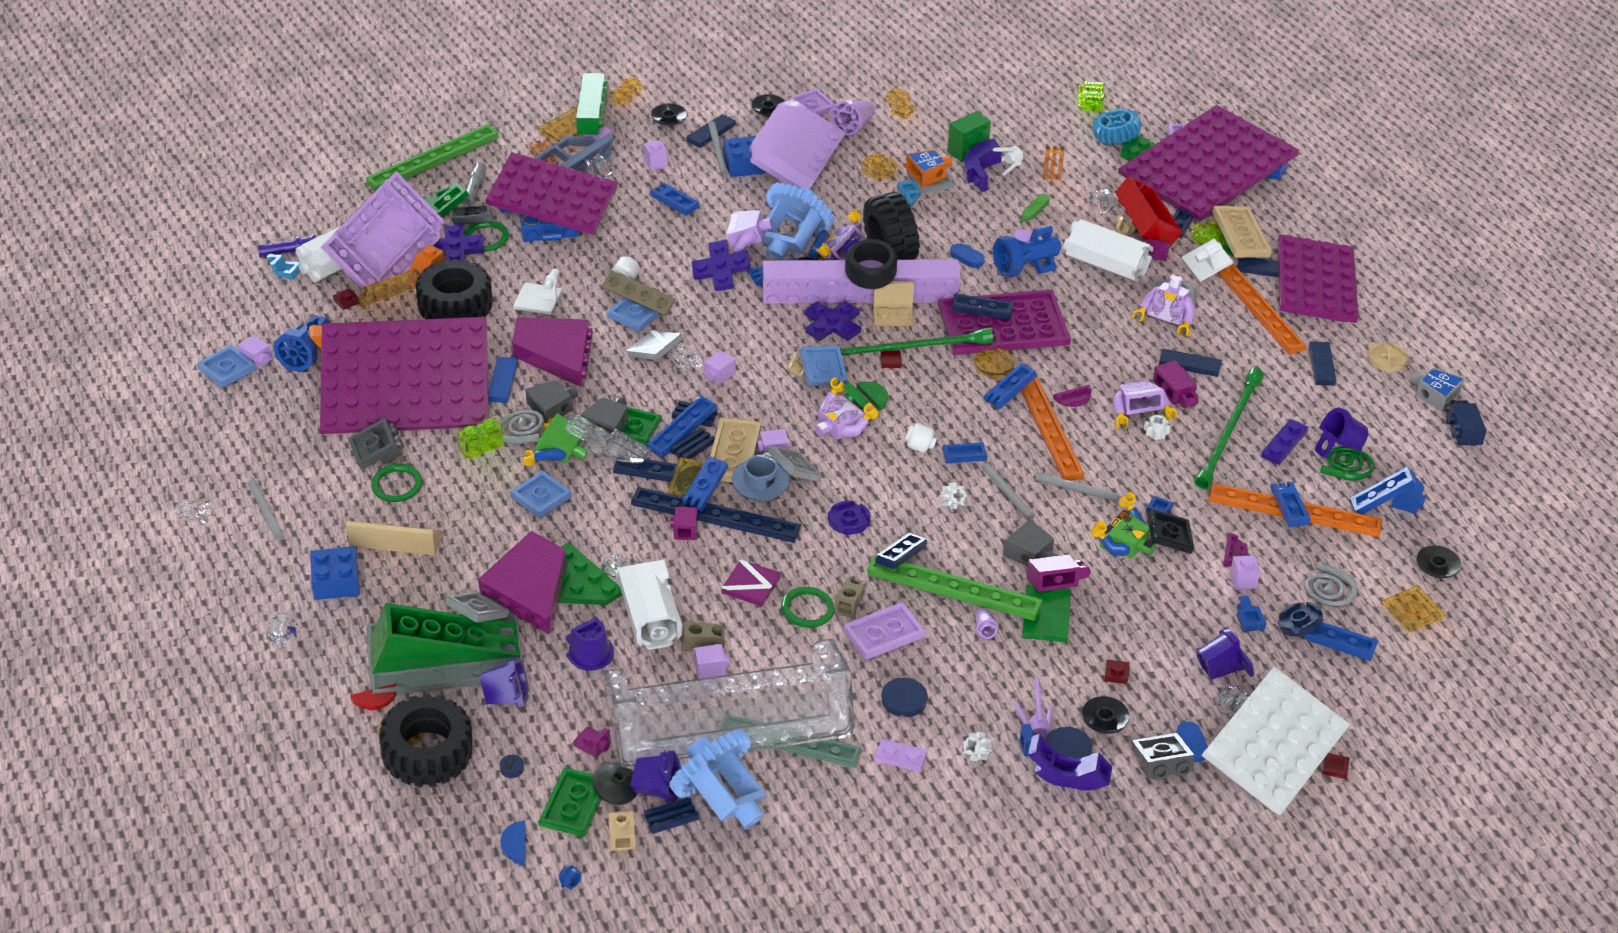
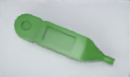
(1035, 207)

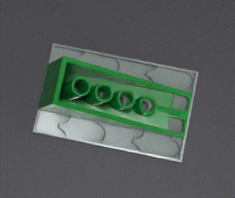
(436, 648)

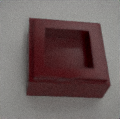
(891, 359)
(1336, 766)

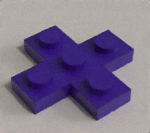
(457, 245)
(721, 265)
(832, 320)

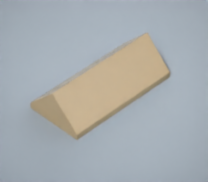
(393, 537)

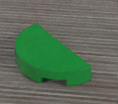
(874, 393)

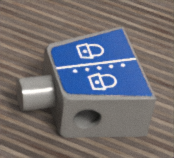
(1437, 387)

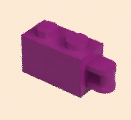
(1176, 384)
(1056, 572)

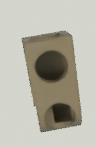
(849, 597)
(701, 634)

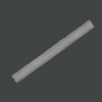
(717, 146)
(1077, 486)
(1008, 491)
(265, 509)

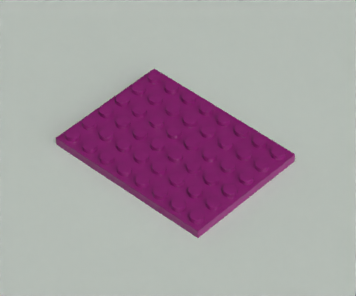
(1209, 161)
(404, 372)

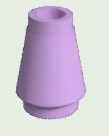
(985, 624)

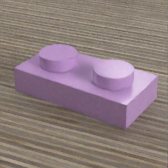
(901, 755)

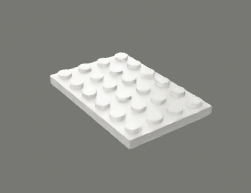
(1276, 740)

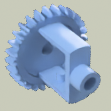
(799, 206)
(721, 757)

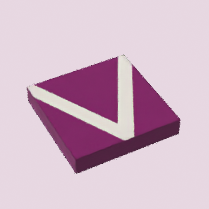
(751, 582)

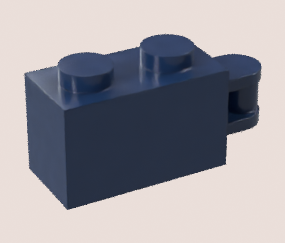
(1466, 423)

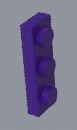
(1284, 441)

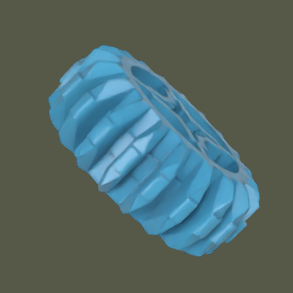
(1117, 126)

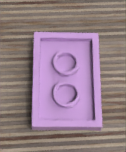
(884, 631)

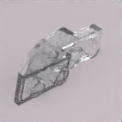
(609, 445)

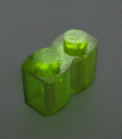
(1091, 96)
(480, 438)

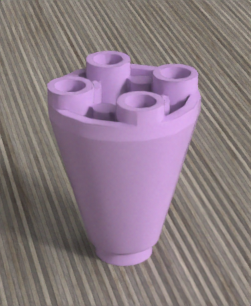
(852, 115)

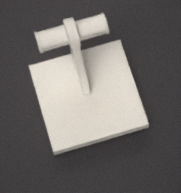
(1207, 260)
(539, 297)

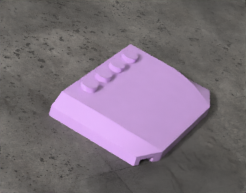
(795, 144)
(384, 233)

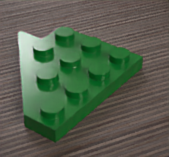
(585, 581)

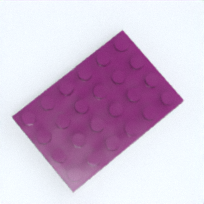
(552, 193)
(1317, 279)
(1033, 323)

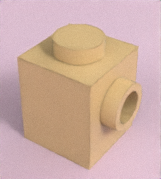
(622, 830)

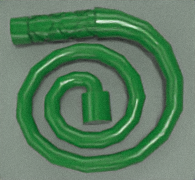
(1344, 472)

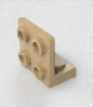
(894, 304)

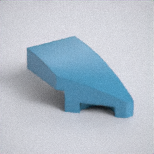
(910, 191)
(283, 268)

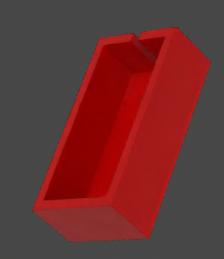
(1147, 211)

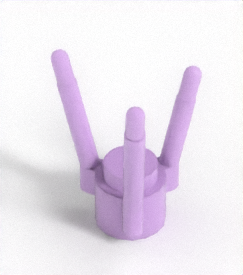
(1038, 722)

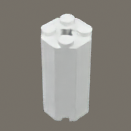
(1108, 250)
(315, 260)

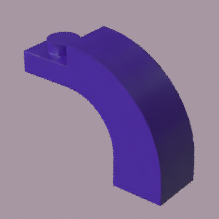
(978, 159)
(1076, 773)

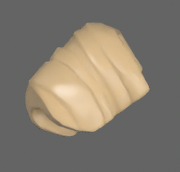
(1124, 228)
(795, 365)

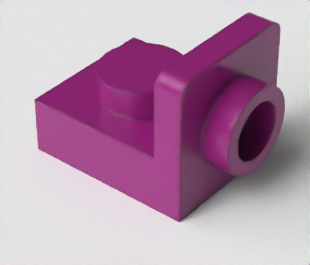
(1160, 249)
(593, 741)

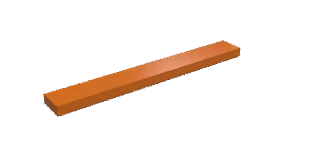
(1262, 310)
(1052, 431)
(1319, 514)

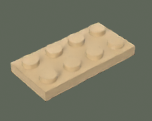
(1241, 231)
(735, 443)

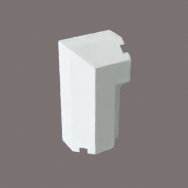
(650, 604)

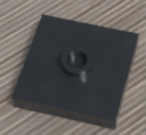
(471, 214)
(1170, 531)

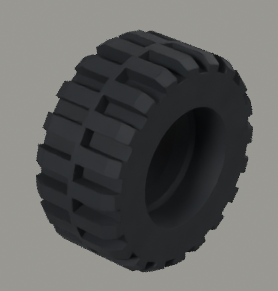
(892, 221)
(463, 278)
(431, 764)

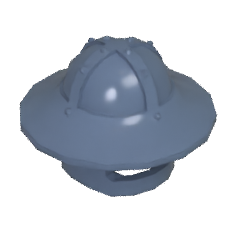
(760, 478)

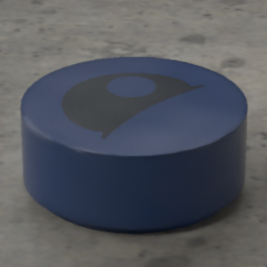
(511, 766)

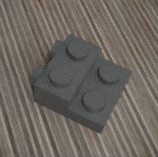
(376, 444)
(1164, 756)

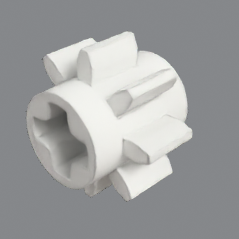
(1157, 427)
(952, 495)
(977, 746)

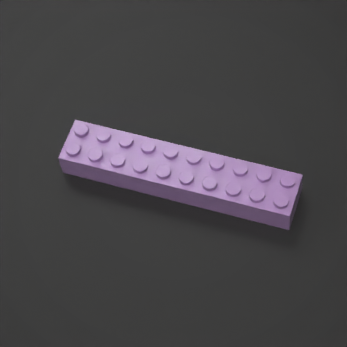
(827, 281)

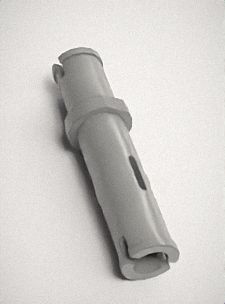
(475, 179)

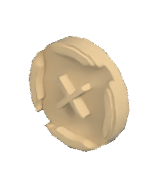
(1387, 357)

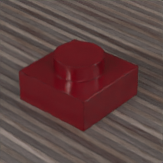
(346, 299)
(1117, 671)

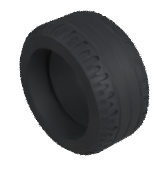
(871, 277)

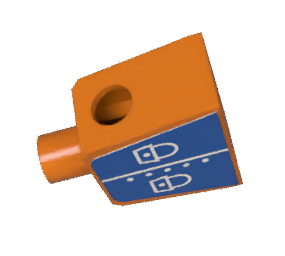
(927, 166)

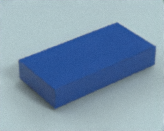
(964, 452)

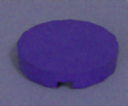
(842, 517)

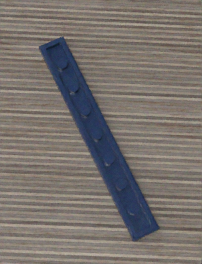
(720, 515)

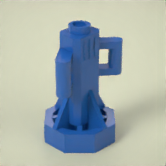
(1013, 254)
(298, 346)

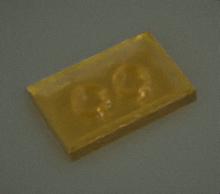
(561, 126)
(388, 288)

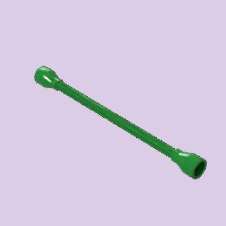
(982, 336)
(1205, 476)

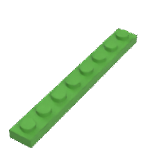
(435, 155)
(959, 588)

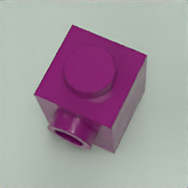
(684, 523)

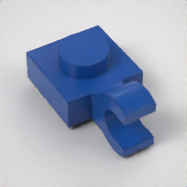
(1248, 616)

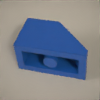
(1411, 499)

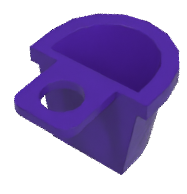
(1341, 428)
(590, 646)
(1223, 656)
(505, 683)
(653, 775)

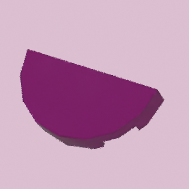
(1074, 397)
(1234, 547)

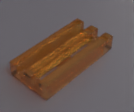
(539, 145)
(1054, 150)

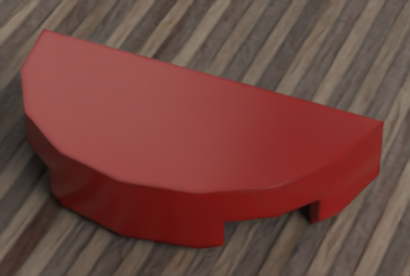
(373, 701)

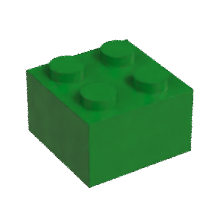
(967, 133)

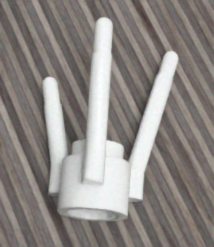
(1013, 156)

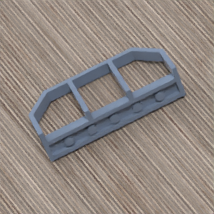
(578, 161)

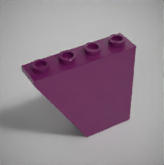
(554, 346)
(528, 580)

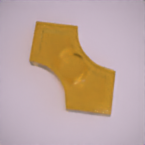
(624, 93)
(900, 103)

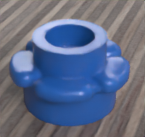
(570, 874)

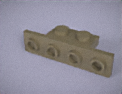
(638, 293)

